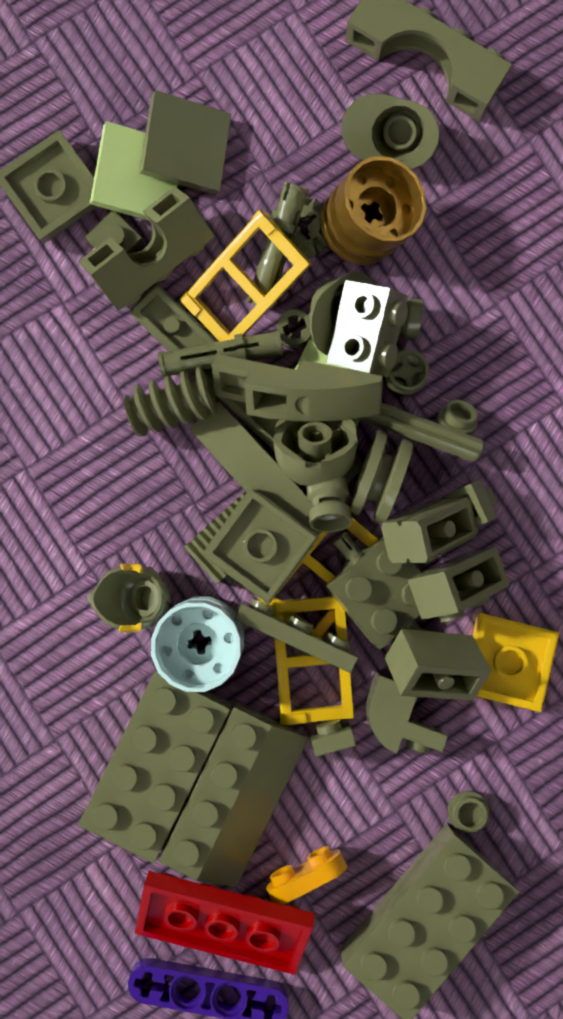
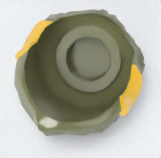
(130, 598)

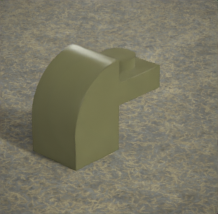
(391, 721)

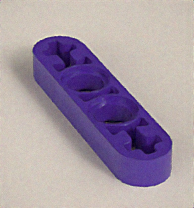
(210, 983)

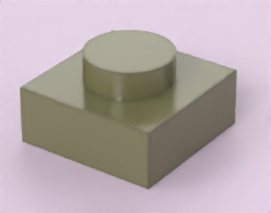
(118, 229)
(331, 737)

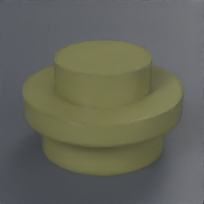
(459, 416)
(468, 811)

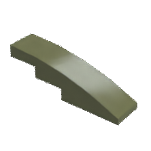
(250, 463)

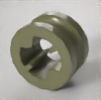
(283, 323)

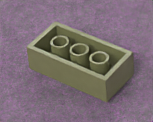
(154, 767)
(427, 923)

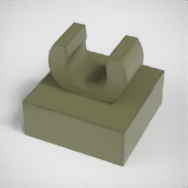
(481, 500)

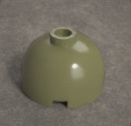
(315, 450)

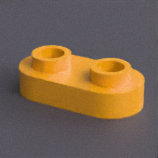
(292, 882)

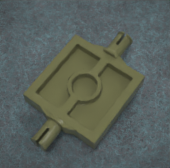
(375, 591)

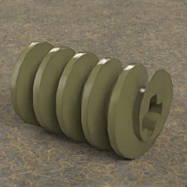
(170, 404)

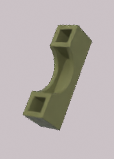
(396, 25)

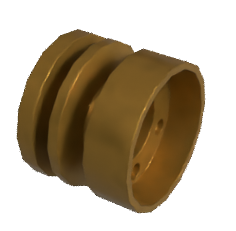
(373, 210)

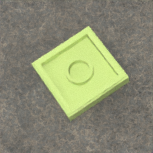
(117, 175)

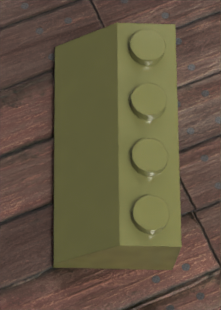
(233, 797)

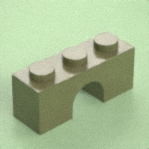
(176, 235)

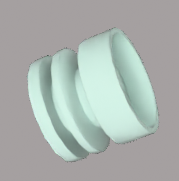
(184, 662)

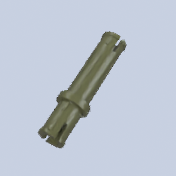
(287, 218)
(247, 348)

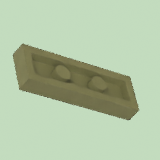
(297, 634)

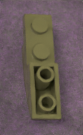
(306, 394)

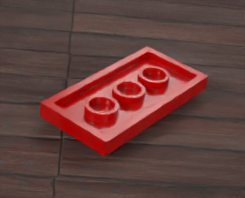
(223, 922)

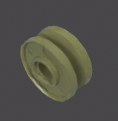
(381, 477)

